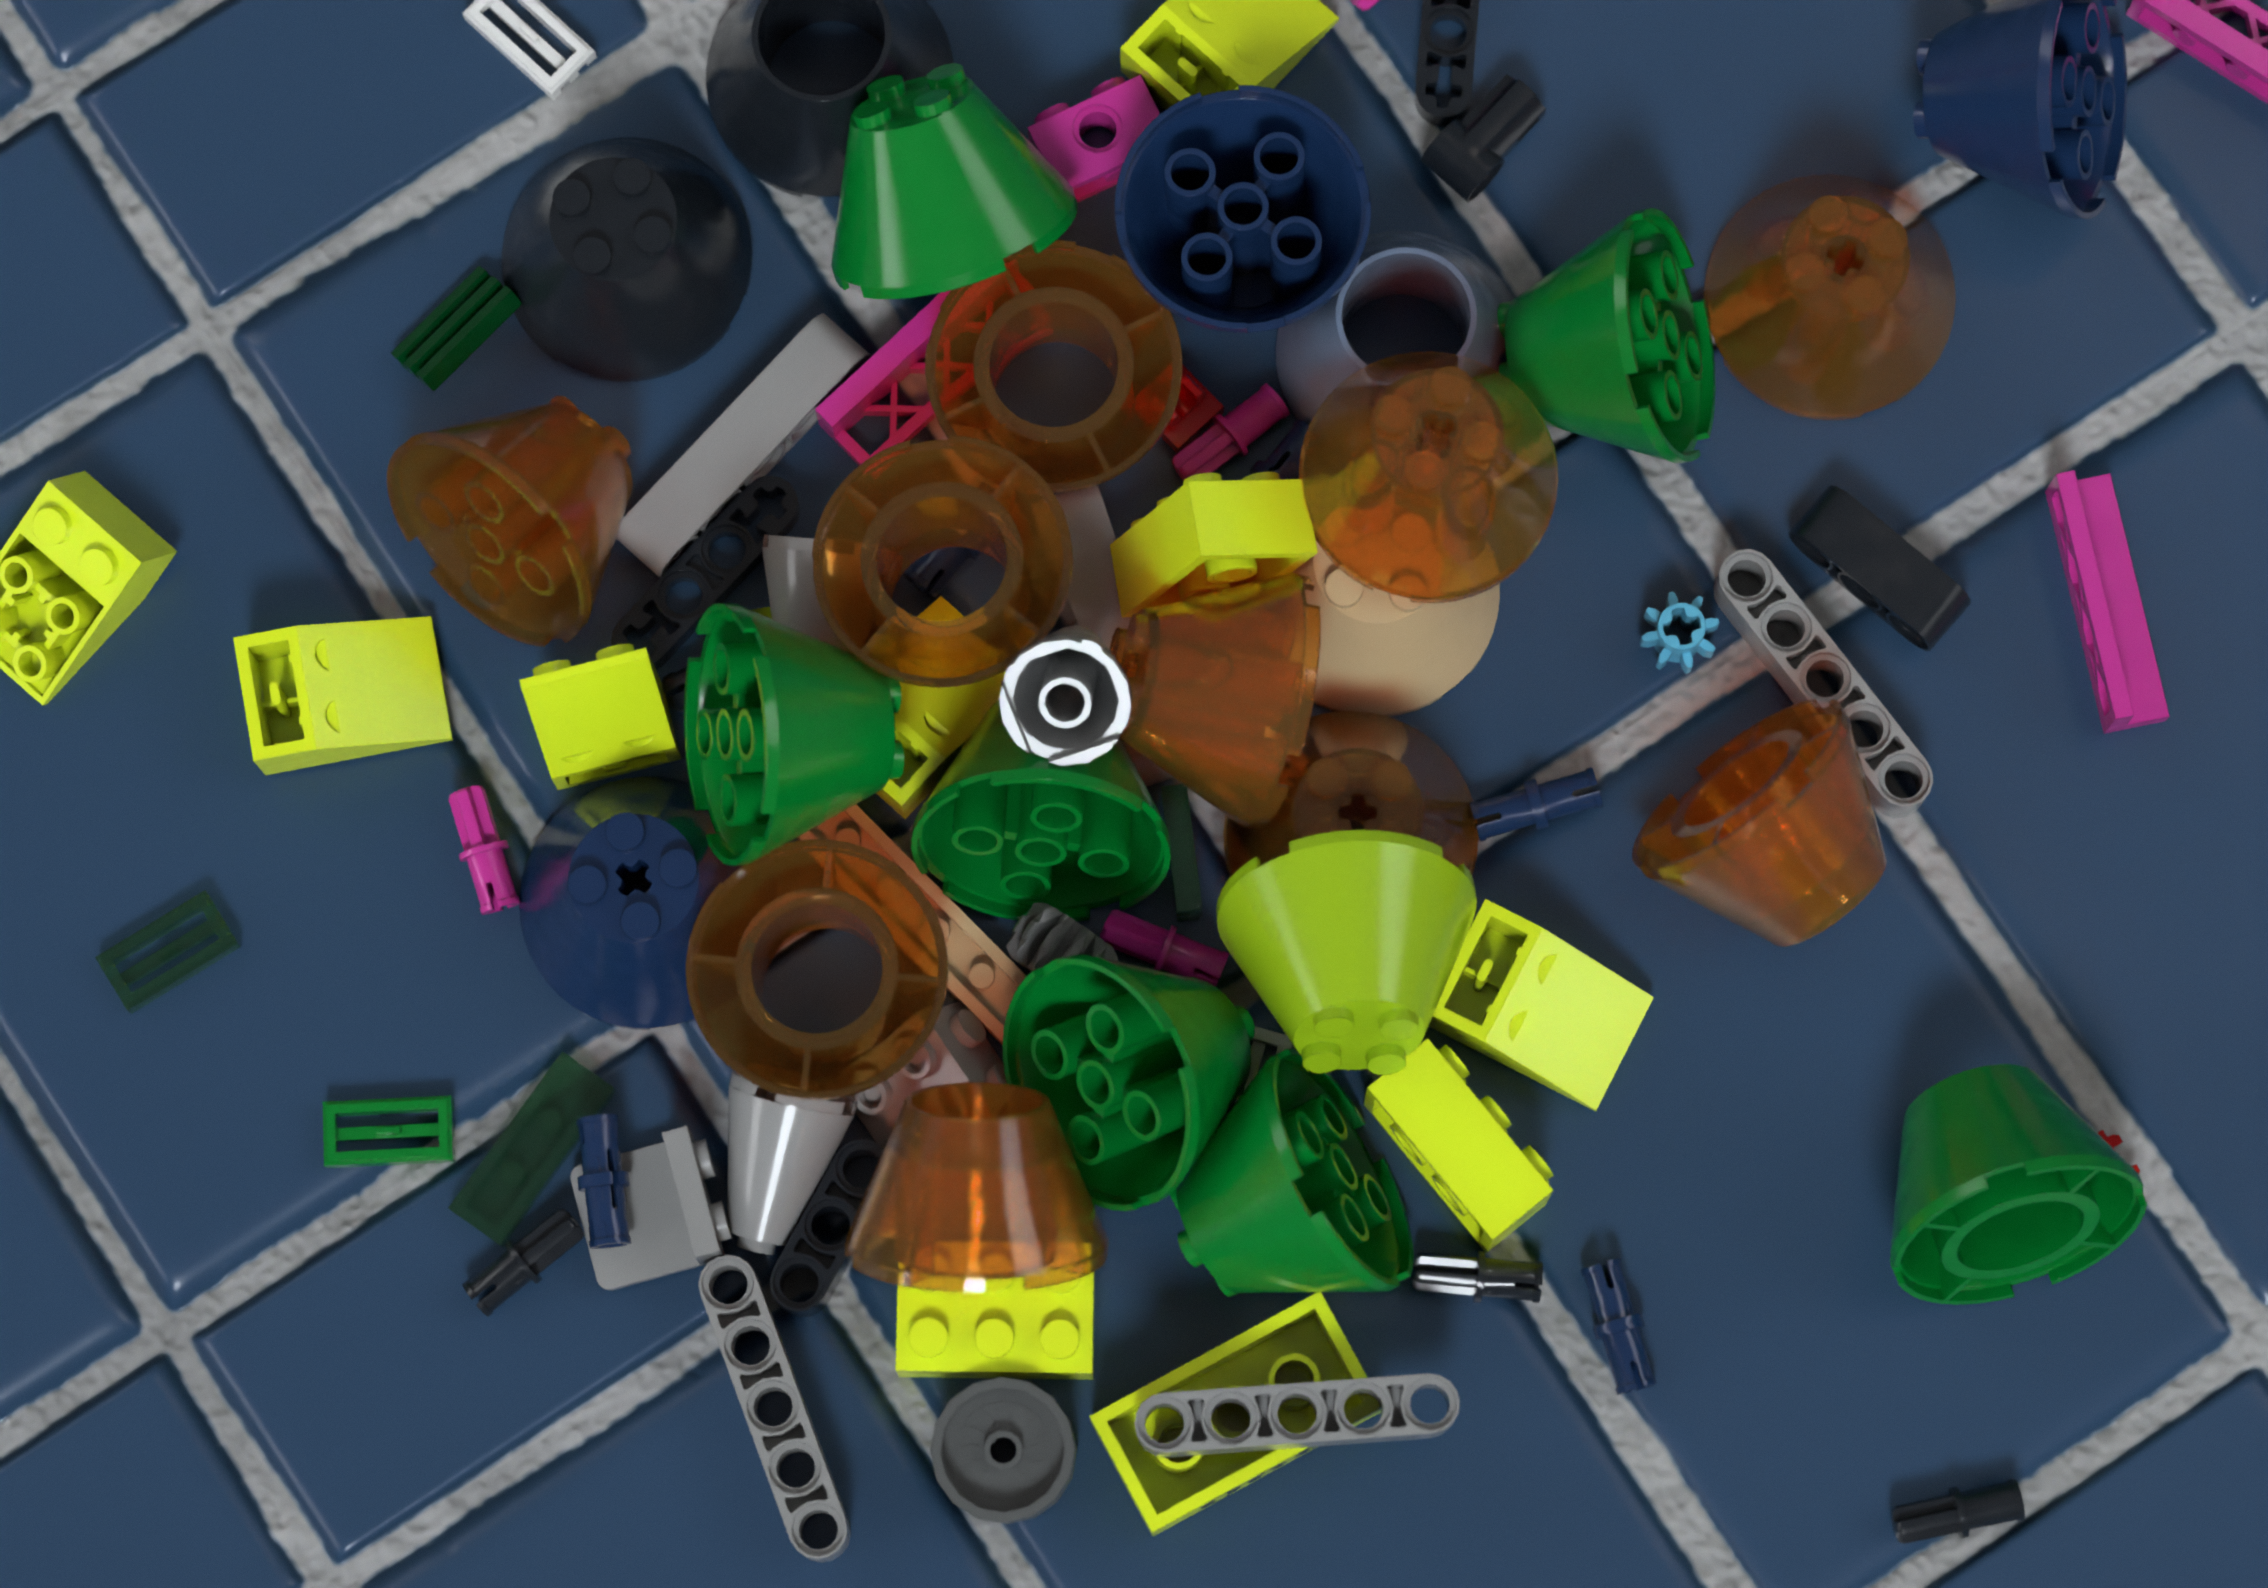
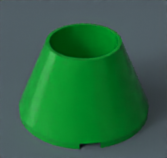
(2003, 1189)

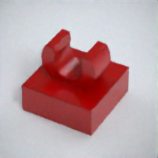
(1192, 413)

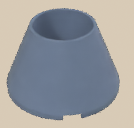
(1315, 351)

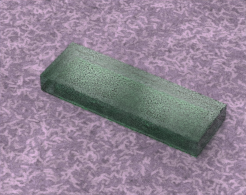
(531, 1149)

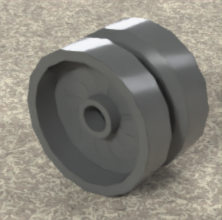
(976, 1422)

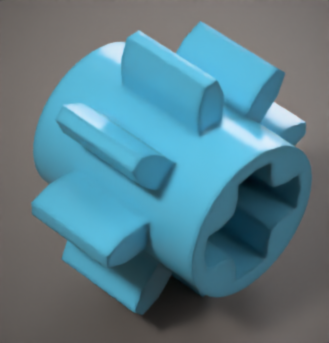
(1689, 619)

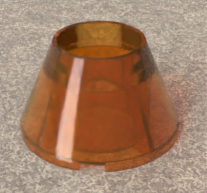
(1066, 298)
(930, 500)
(1773, 829)
(800, 891)
(976, 1193)

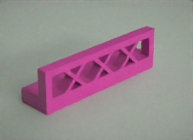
(2210, 39)
(875, 380)
(2106, 601)

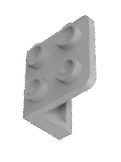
(952, 1054)
(666, 1210)

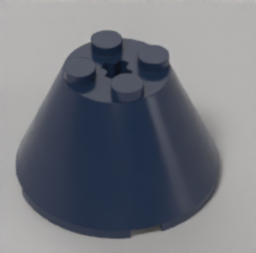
(2029, 99)
(1243, 209)
(589, 926)

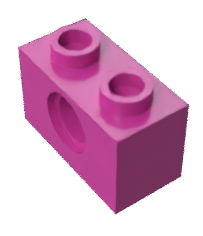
(1115, 105)

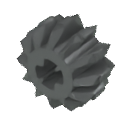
(1049, 935)

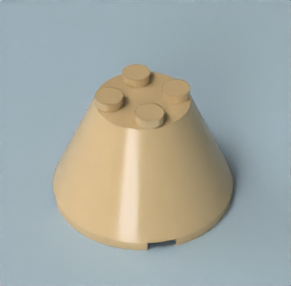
(1389, 651)

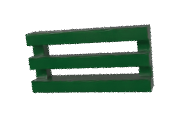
(456, 328)

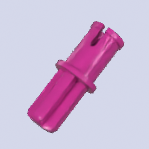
(1231, 434)
(483, 849)
(1163, 947)

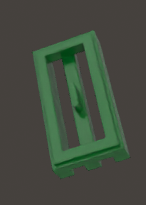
(443, 1129)

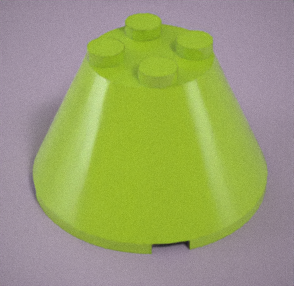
(1349, 942)

